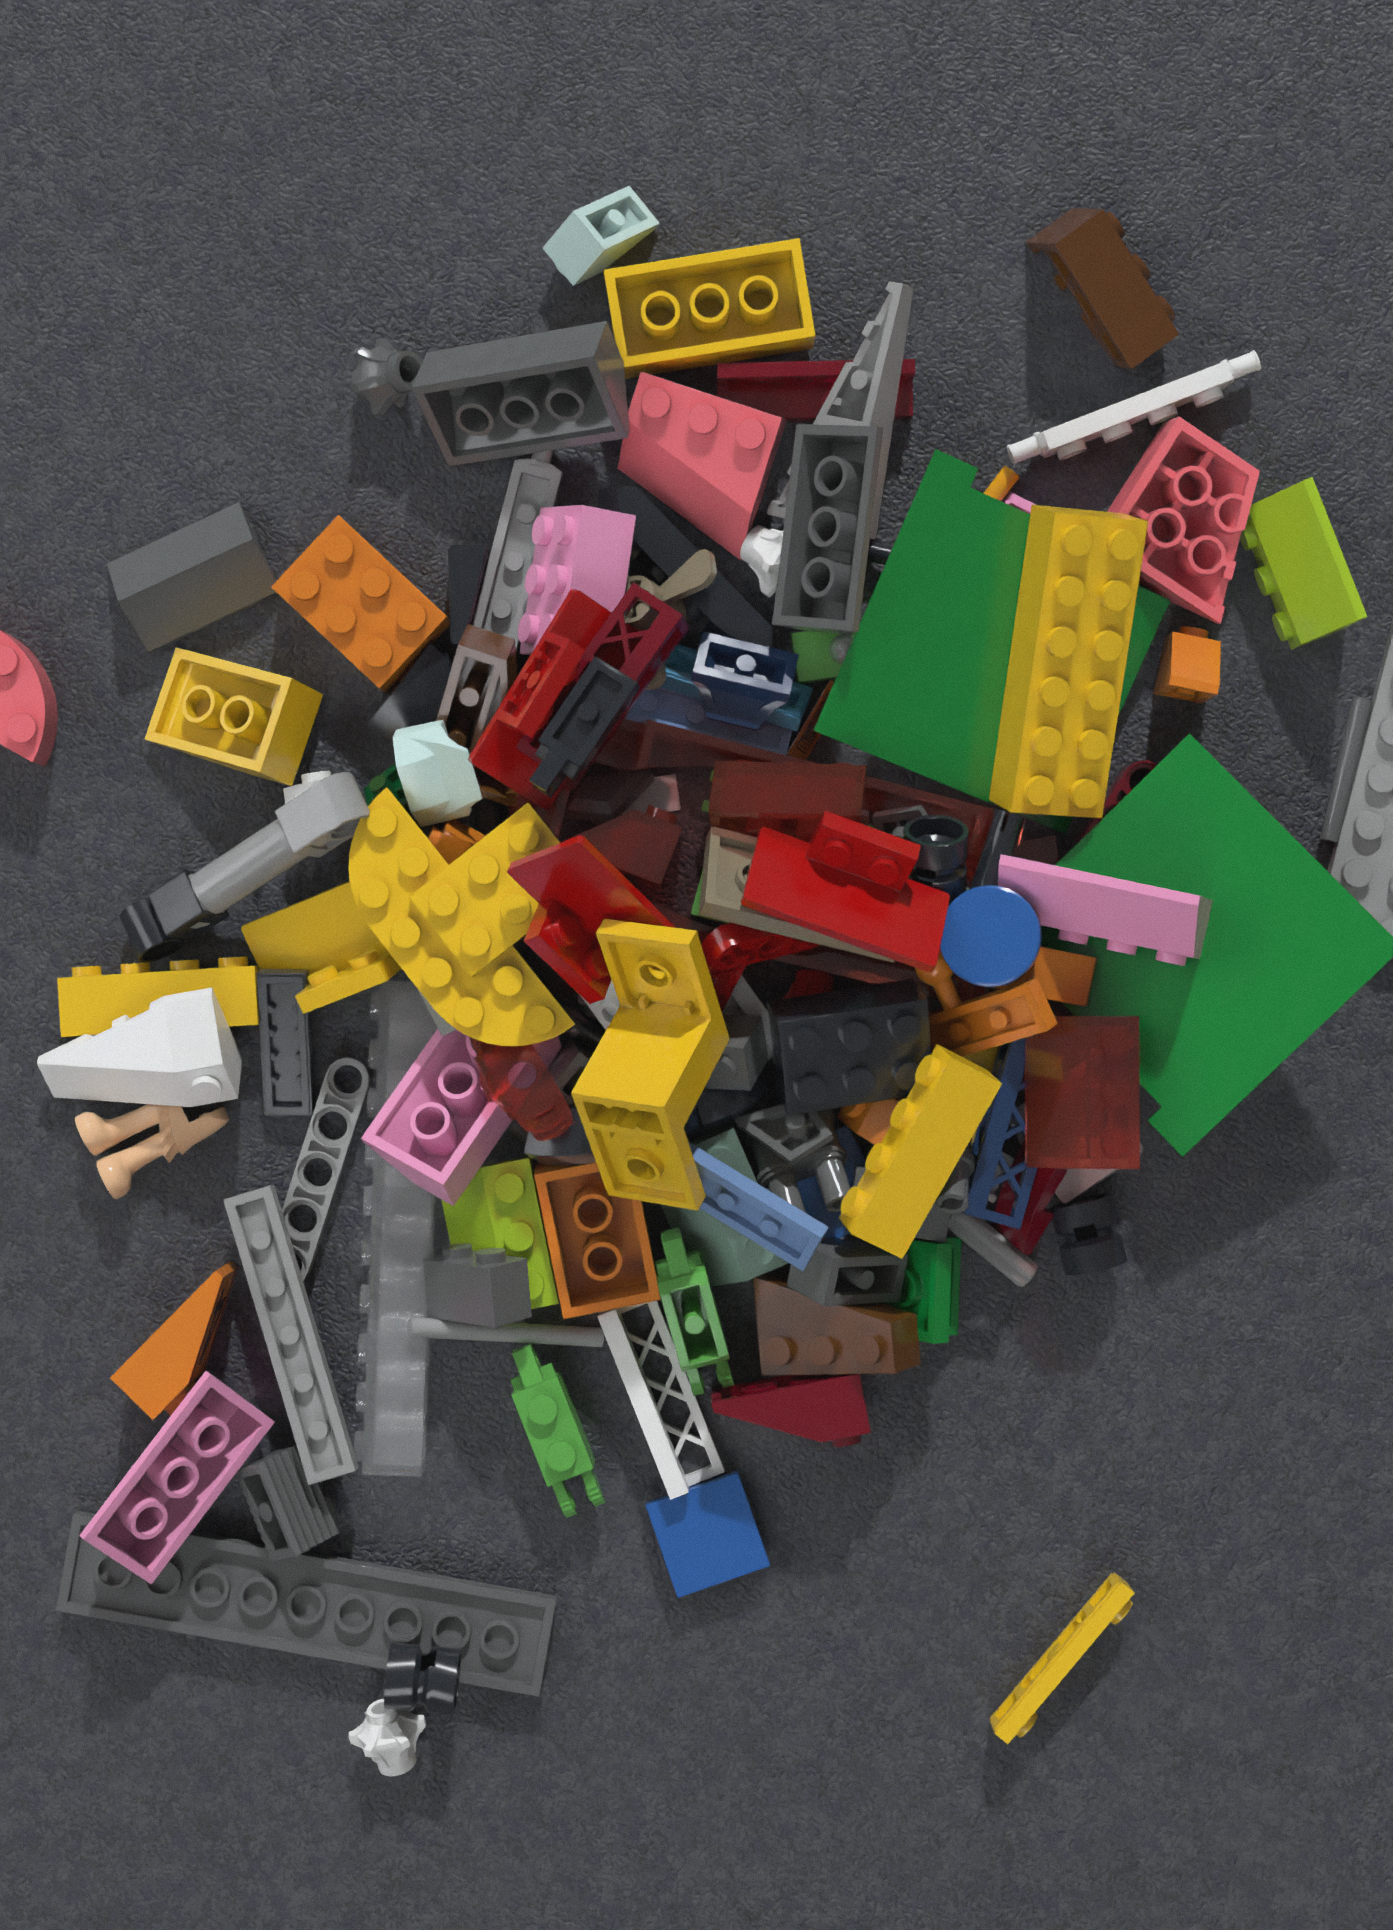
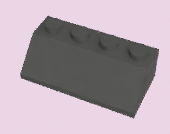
(524, 394)
(827, 528)

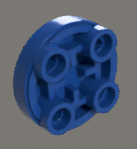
(990, 936)

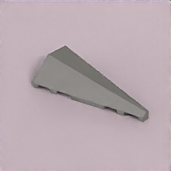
(869, 386)

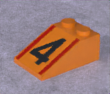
(179, 1350)

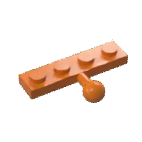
(986, 1019)

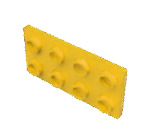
(326, 938)

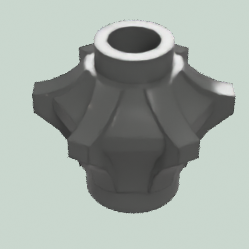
(384, 375)

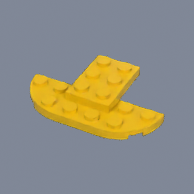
(457, 921)

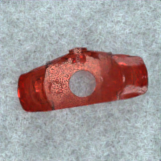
(537, 1108)

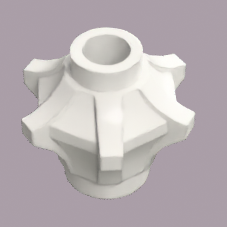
(762, 553)
(389, 1738)

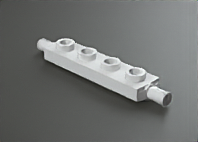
(1155, 405)

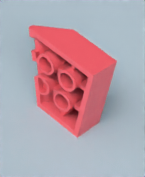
(701, 456)
(1195, 513)

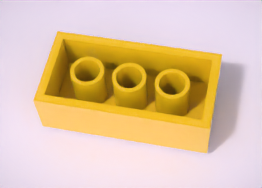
(710, 308)

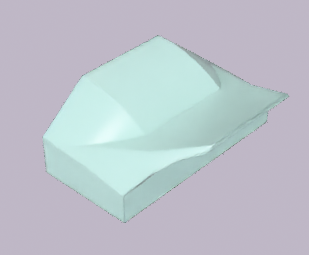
(434, 773)

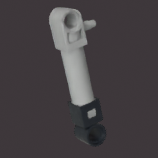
(200, 899)

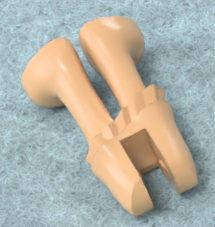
(174, 1136)

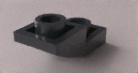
(416, 695)

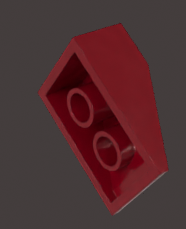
(802, 1405)

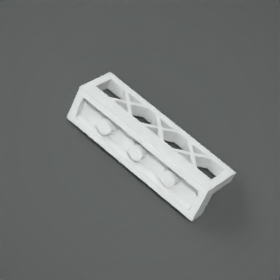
(645, 1405)

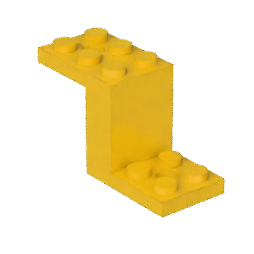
(651, 1063)

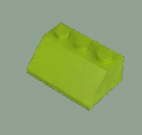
(1301, 565)
(505, 1212)

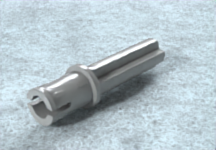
(993, 1247)

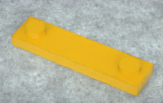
(1018, 1710)

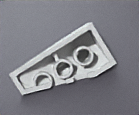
(164, 1056)

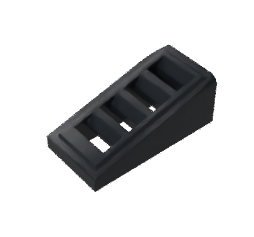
(466, 575)

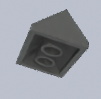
(192, 578)

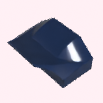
(742, 680)

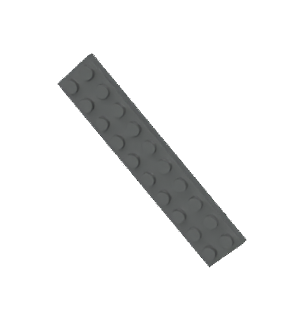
(317, 1606)

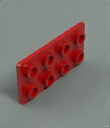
(534, 691)
(850, 888)
(574, 896)

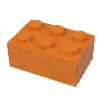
(361, 603)
(594, 1241)

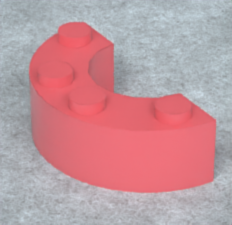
(26, 703)

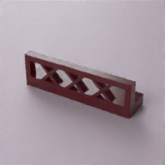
(797, 387)
(641, 664)

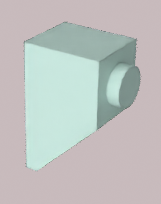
(599, 234)

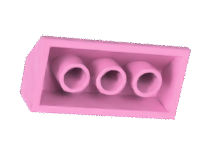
(1110, 909)
(438, 1120)
(177, 1478)

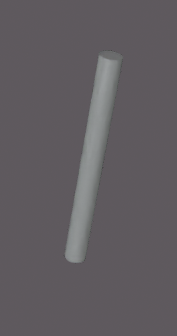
(508, 1333)

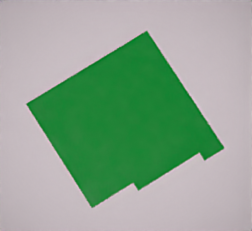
(938, 638)
(1276, 949)

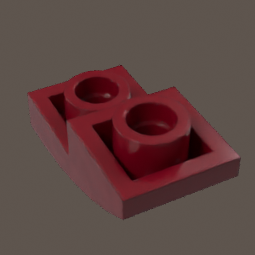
(1036, 1214)

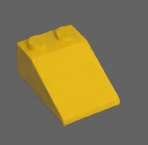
(234, 716)

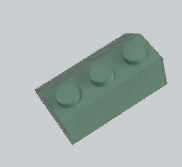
(726, 1252)

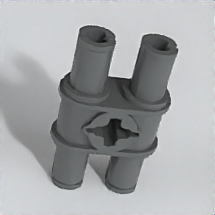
(824, 1163)

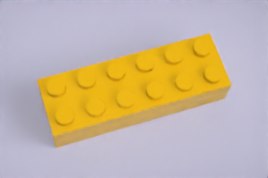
(1067, 661)

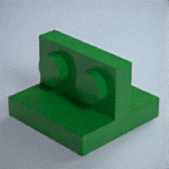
(932, 1287)

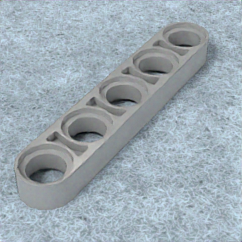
(333, 1151)

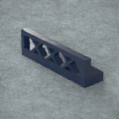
(990, 1137)

